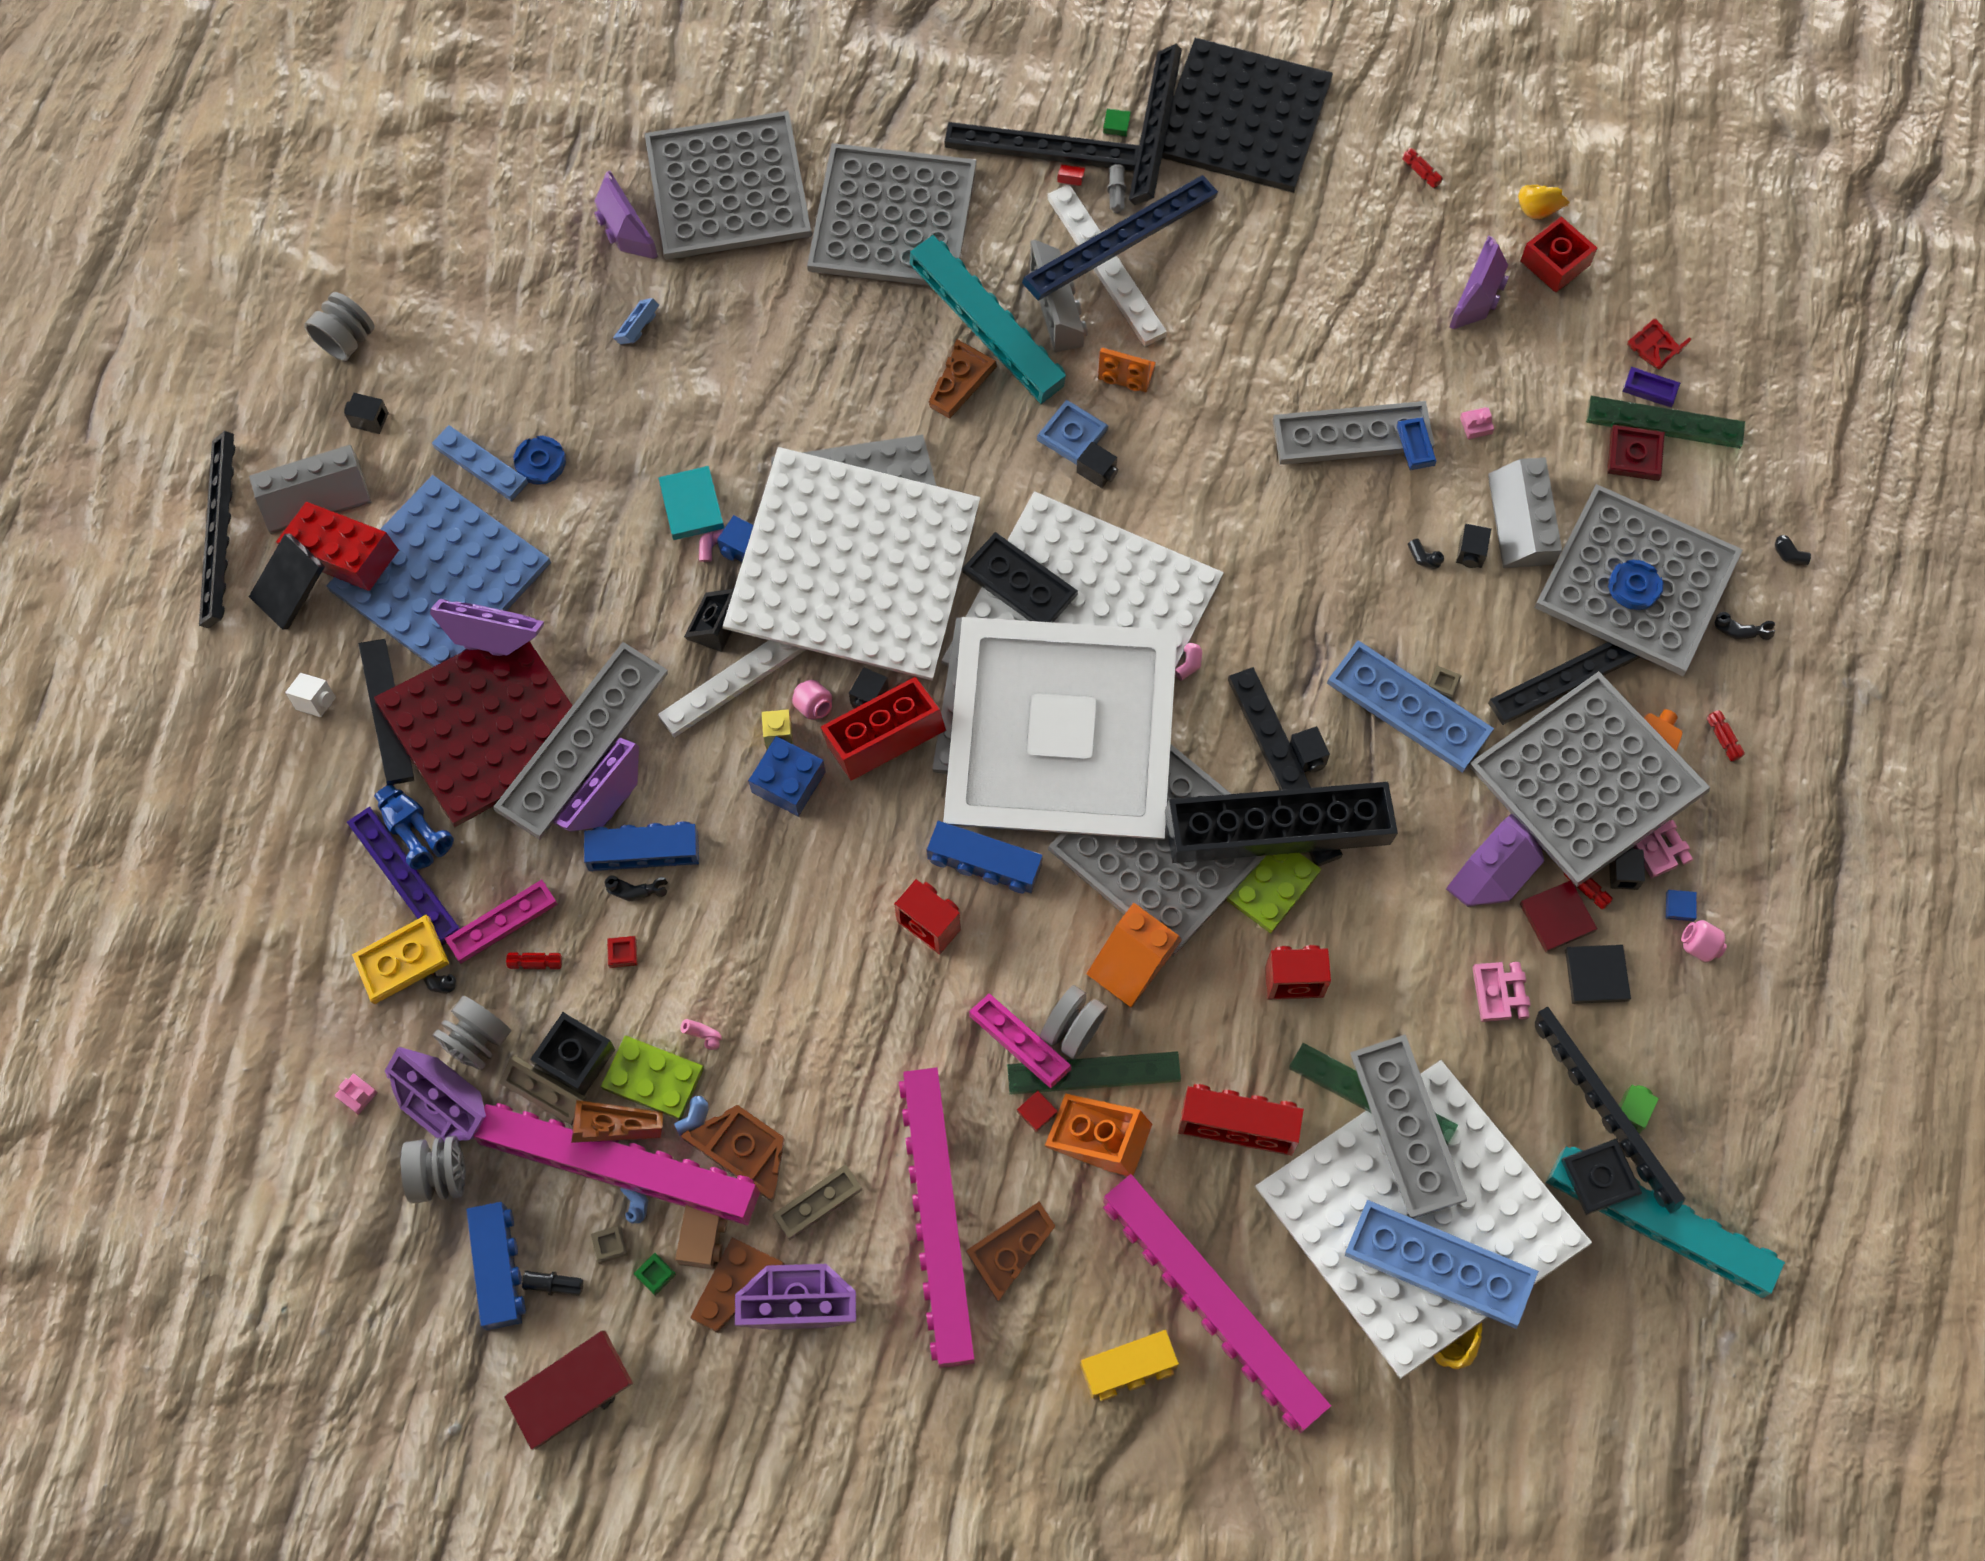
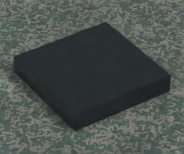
(1597, 974)
(1601, 1176)

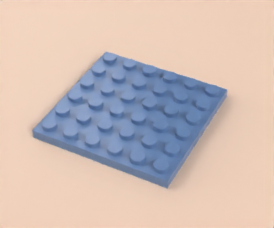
(448, 554)

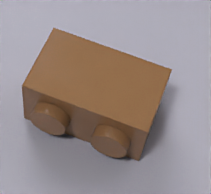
(700, 1239)

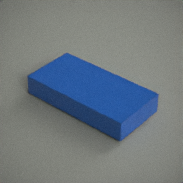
(1416, 443)

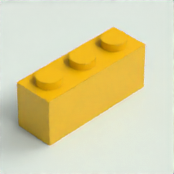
(1129, 1365)

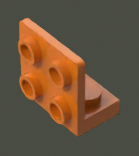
(1125, 370)

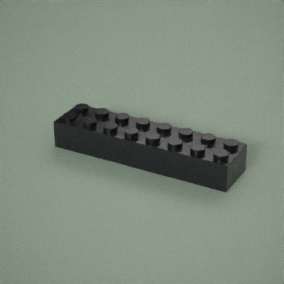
(1280, 822)

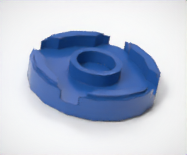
(540, 460)
(1635, 584)

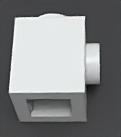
(310, 695)

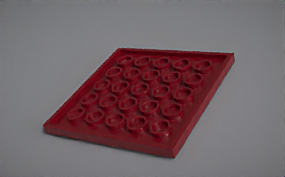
(475, 724)

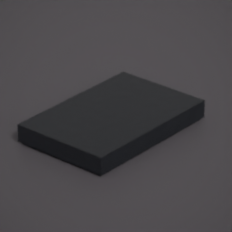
(286, 581)

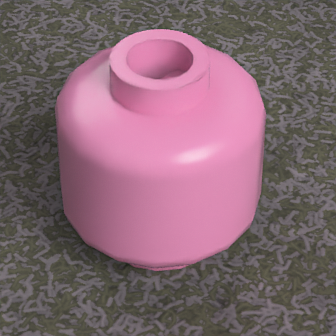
(812, 699)
(1704, 941)

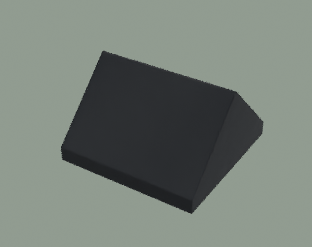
(708, 620)

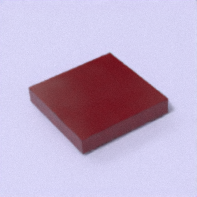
(1636, 452)
(1558, 916)

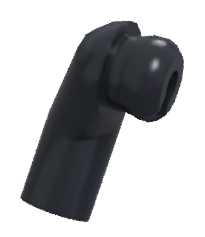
(1789, 553)
(1423, 558)
(440, 984)

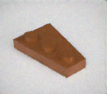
(962, 376)
(613, 1122)
(1009, 1248)
(734, 1271)

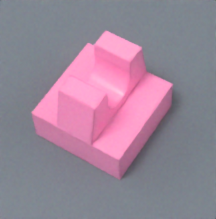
(1477, 422)
(355, 1093)

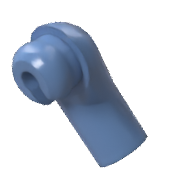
(696, 1116)
(637, 1207)

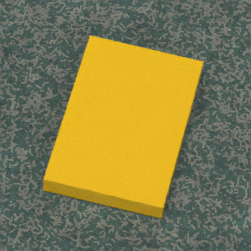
(400, 959)

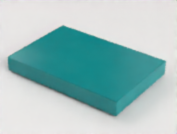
(691, 503)

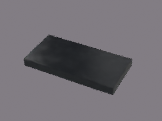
(1019, 580)

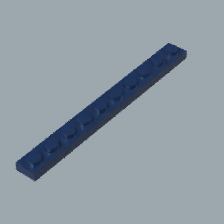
(1119, 238)

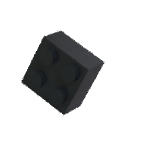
(573, 1053)

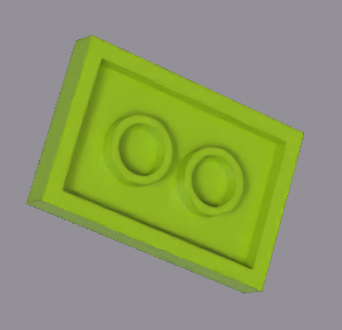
(1274, 888)
(652, 1077)

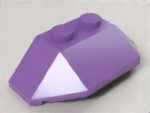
(621, 220)
(1482, 287)
(484, 627)
(603, 790)
(1498, 866)
(435, 1095)
(795, 1299)

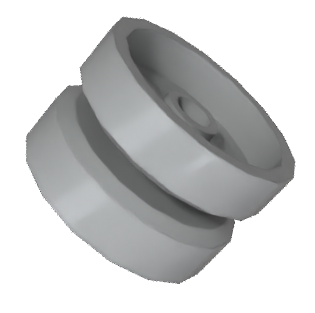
(1073, 1022)

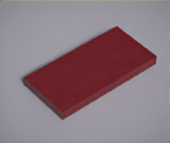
(568, 1390)

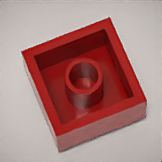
(1558, 254)
(928, 915)
(1297, 972)

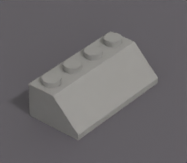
(1059, 308)
(326, 480)
(1525, 514)

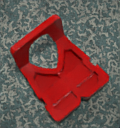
(1651, 340)

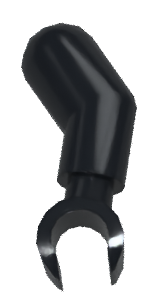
(1737, 631)
(632, 893)

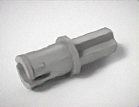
(1116, 188)

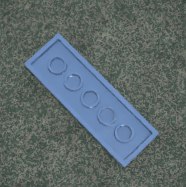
(1410, 706)
(1441, 1264)

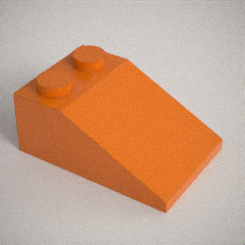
(1133, 955)
(1100, 1133)

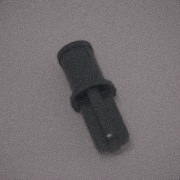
(552, 1283)

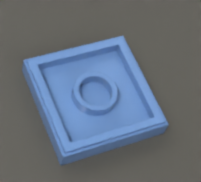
(1071, 431)

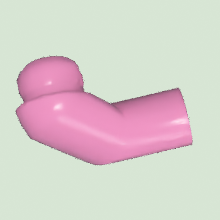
(702, 1031)

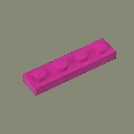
(501, 921)
(1020, 1040)

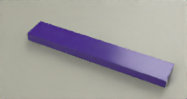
(404, 879)

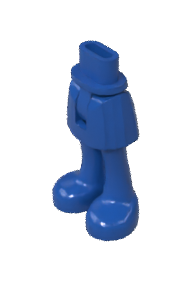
(400, 815)

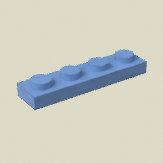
(480, 463)

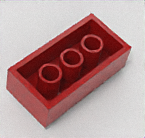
(343, 545)
(883, 728)
(1241, 1119)

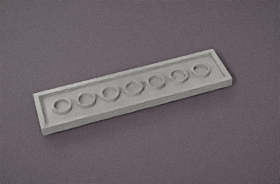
(580, 740)

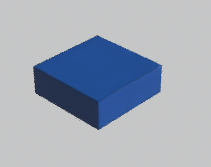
(1681, 905)

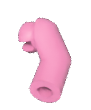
(706, 543)
(1192, 663)

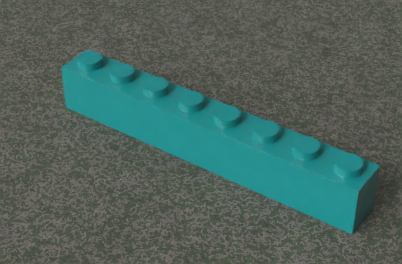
(987, 319)
(1688, 1235)

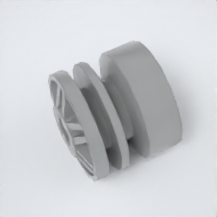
(339, 326)
(471, 1033)
(425, 1169)

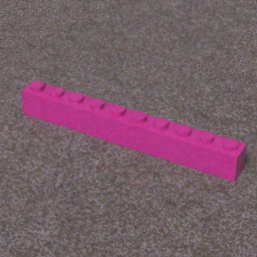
(619, 1164)
(938, 1219)
(1216, 1304)

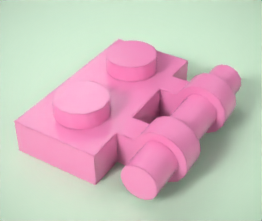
(1657, 855)
(1493, 994)

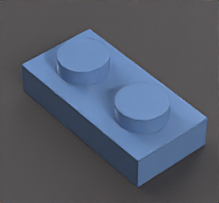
(639, 317)

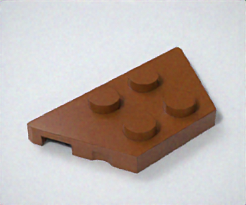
(741, 1147)

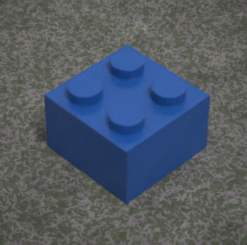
(787, 776)

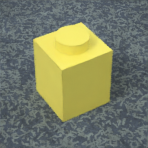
(776, 724)

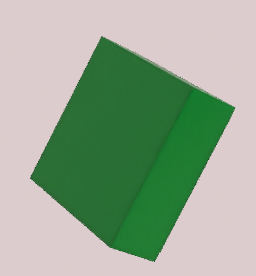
(1116, 122)
(655, 1274)

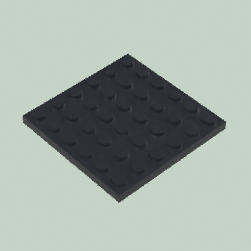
(1245, 114)

